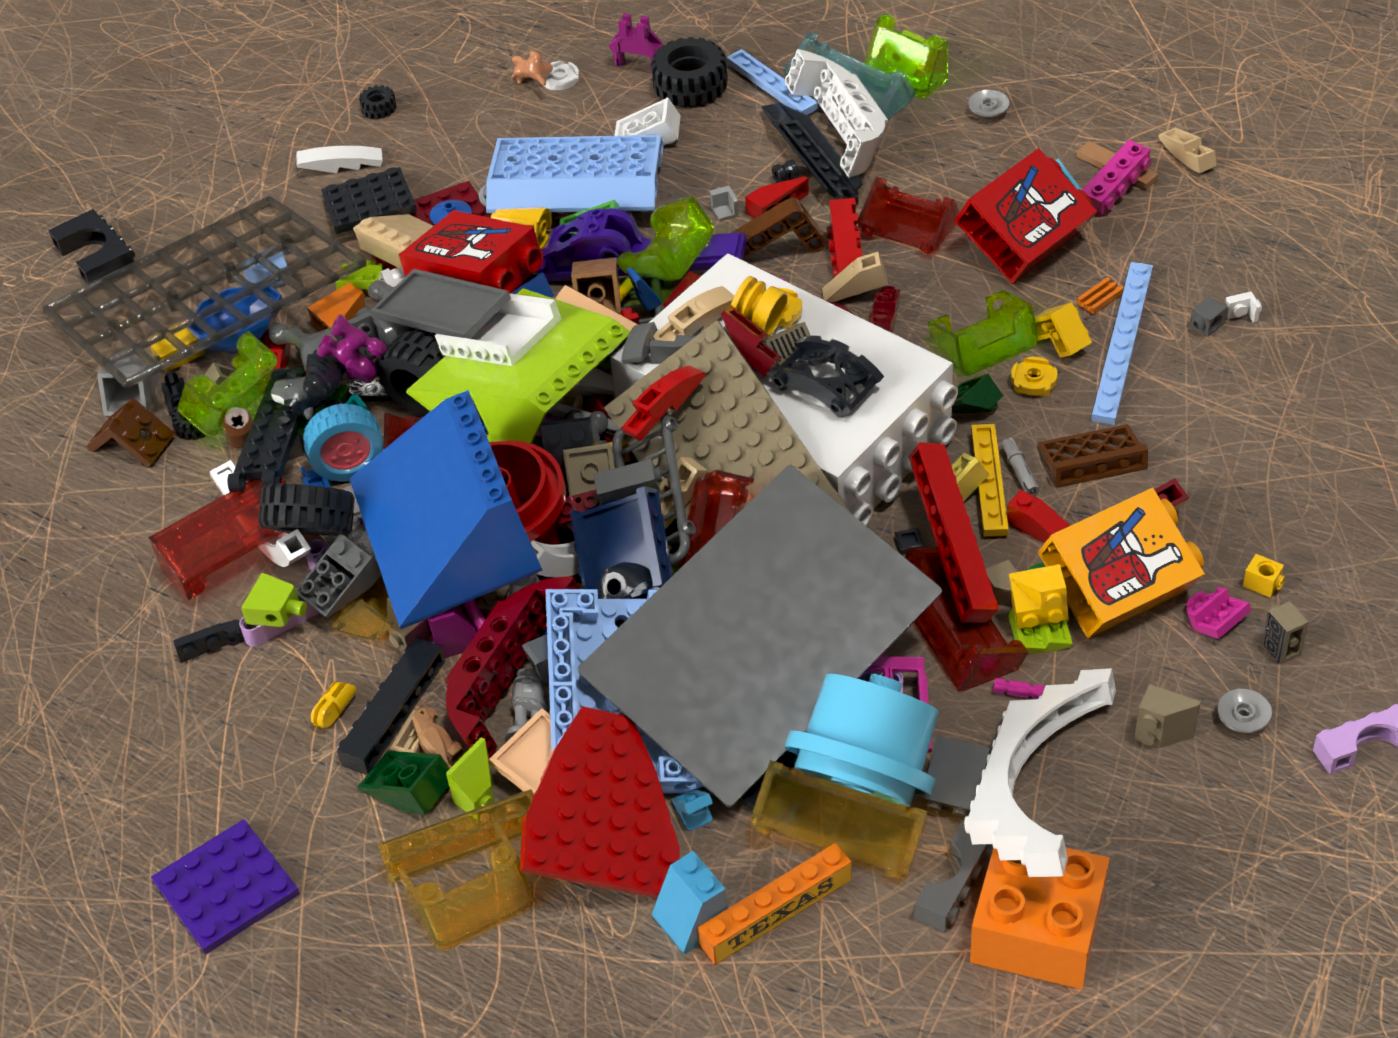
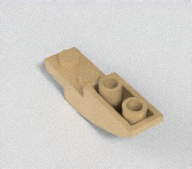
(696, 314)

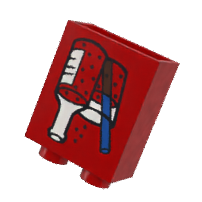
(1025, 215)
(476, 251)

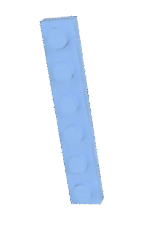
(770, 82)

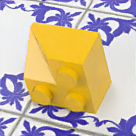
(1038, 596)

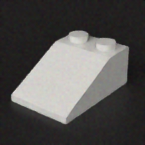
(653, 120)

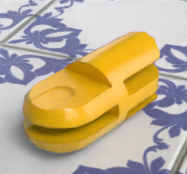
(332, 704)

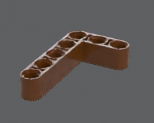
(777, 222)

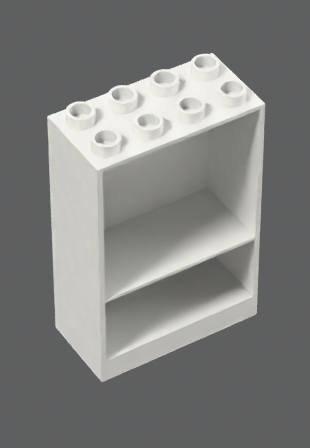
(870, 447)

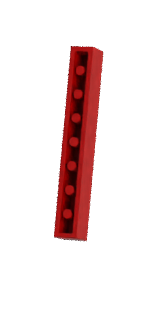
(953, 533)

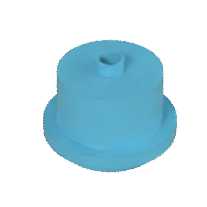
(868, 738)

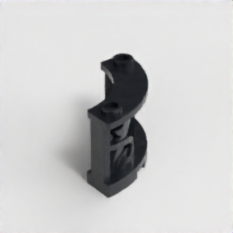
(811, 351)

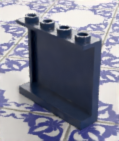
(619, 533)

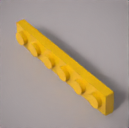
(991, 489)

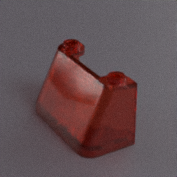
(907, 217)

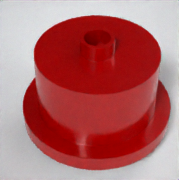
(534, 487)

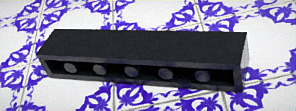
(390, 706)

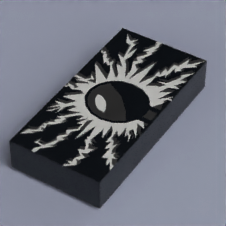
(368, 391)

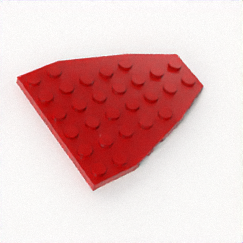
(600, 810)

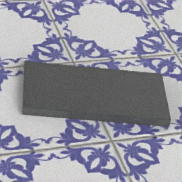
(441, 304)

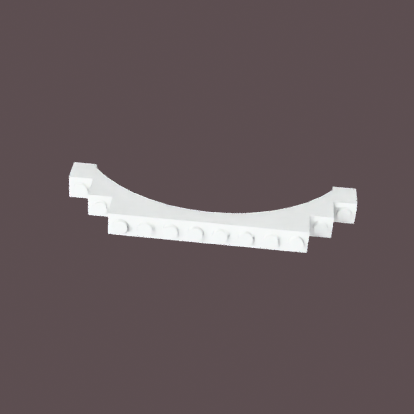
(1024, 727)

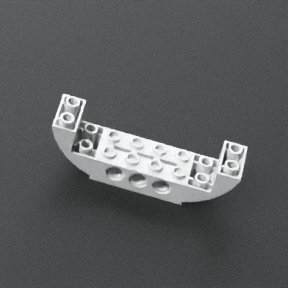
(845, 104)

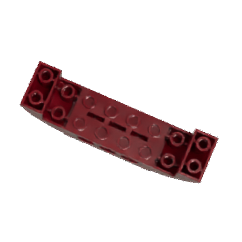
(495, 658)

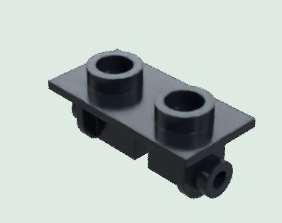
(172, 389)

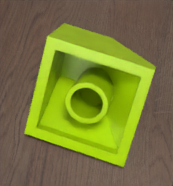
(472, 778)

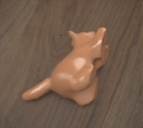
(531, 68)

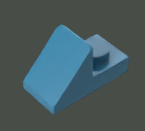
(693, 808)

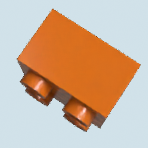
(1040, 923)

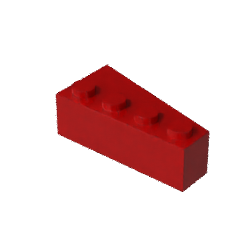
(844, 234)

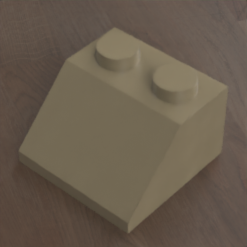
(1166, 717)

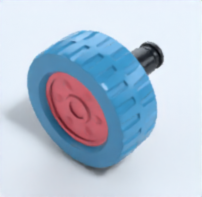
(341, 440)

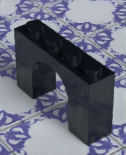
(87, 230)

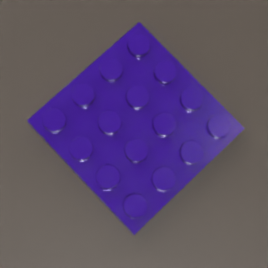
(225, 886)

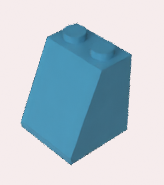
(688, 900)

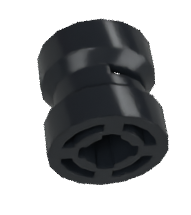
(786, 171)

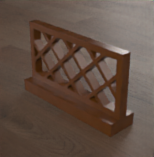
(1094, 464)

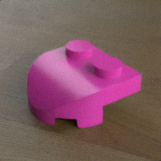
(1215, 612)

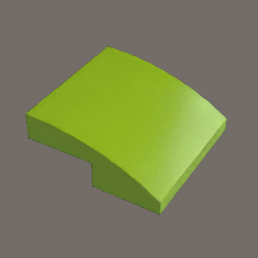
(1042, 637)

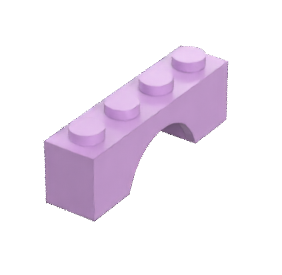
(1339, 745)

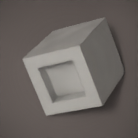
(724, 203)

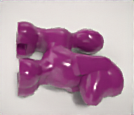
(347, 350)

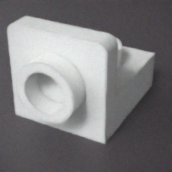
(1243, 305)

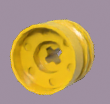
(760, 305)

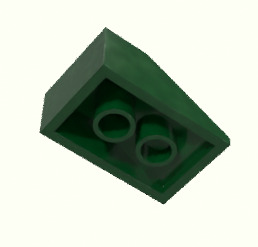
(407, 781)

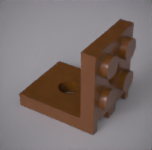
(125, 428)

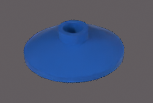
(444, 208)

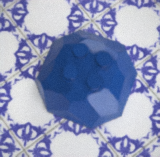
(223, 319)

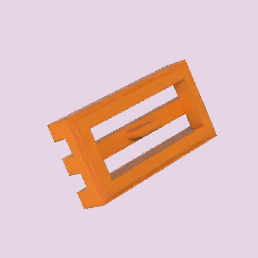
(1097, 294)

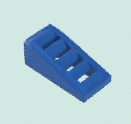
(643, 292)

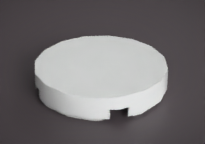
(562, 76)

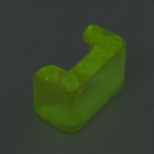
(206, 402)

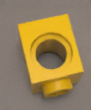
(1264, 576)

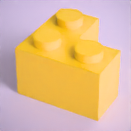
(1063, 328)

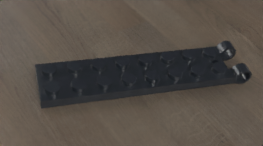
(268, 438)

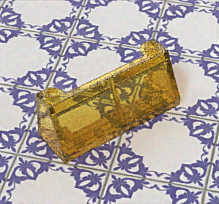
(831, 813)

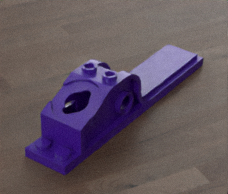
(616, 232)

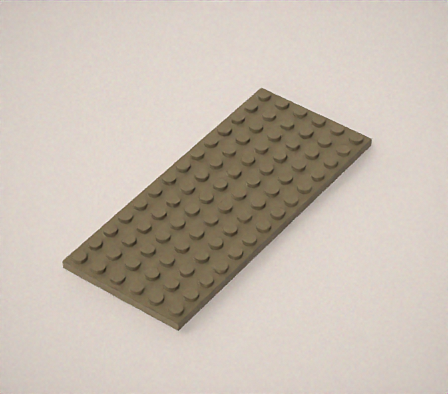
(726, 419)

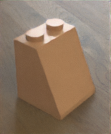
(598, 281)

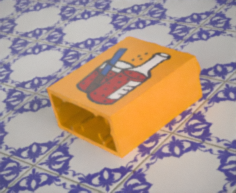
(1123, 561)

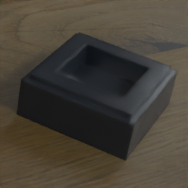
(908, 539)

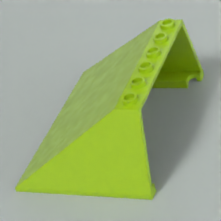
(519, 396)

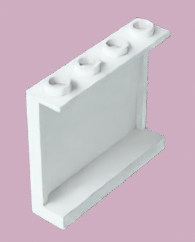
(507, 334)

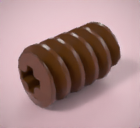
(237, 426)

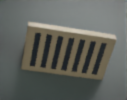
(784, 341)

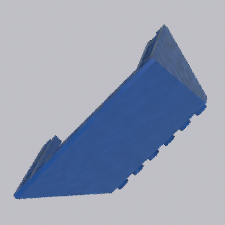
(442, 515)

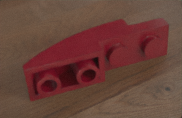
(885, 308)

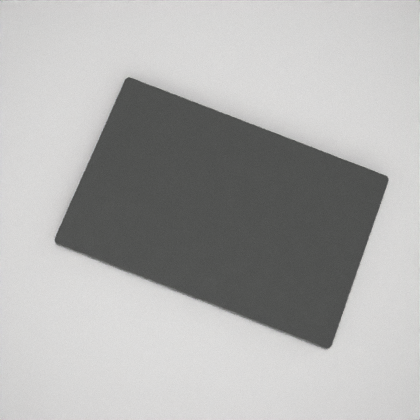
(753, 627)

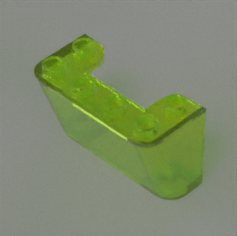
(992, 340)

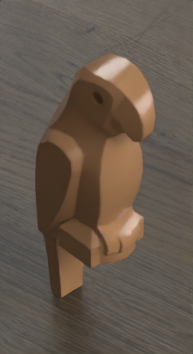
(435, 738)

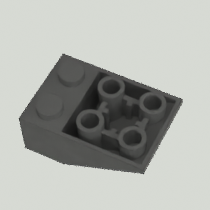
(339, 577)

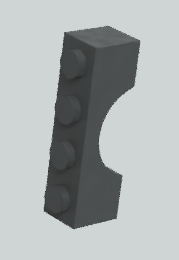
(940, 902)

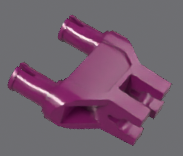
(634, 40)

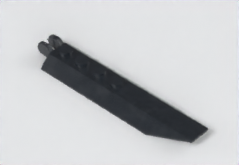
(813, 150)

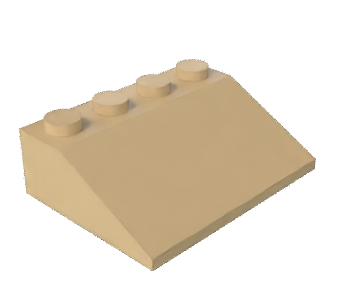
(389, 235)

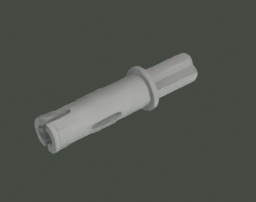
(1016, 459)

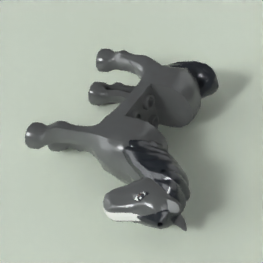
(325, 374)

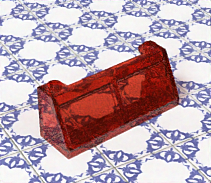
(211, 538)
(967, 651)

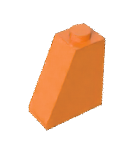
(343, 301)

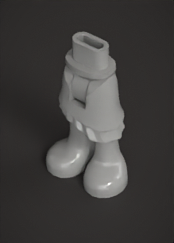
(526, 699)

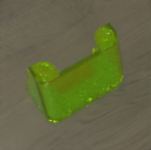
(921, 62)
(680, 236)

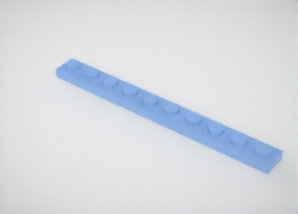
(1122, 344)

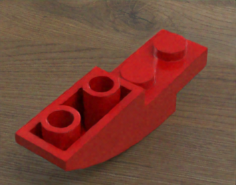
(663, 394)

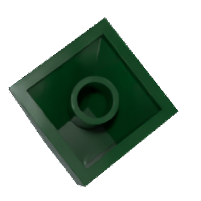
(977, 395)

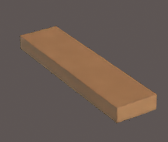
(1100, 156)

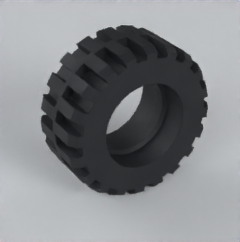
(689, 71)
(404, 364)
(306, 508)

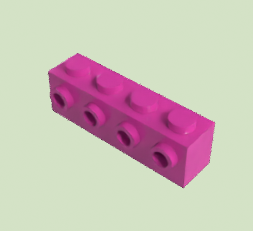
(1117, 176)

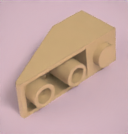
(858, 277)

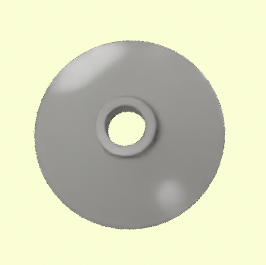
(988, 103)
(1247, 703)

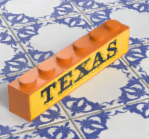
(775, 903)

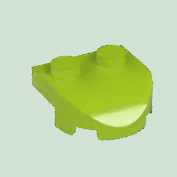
(363, 277)

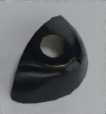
(628, 574)

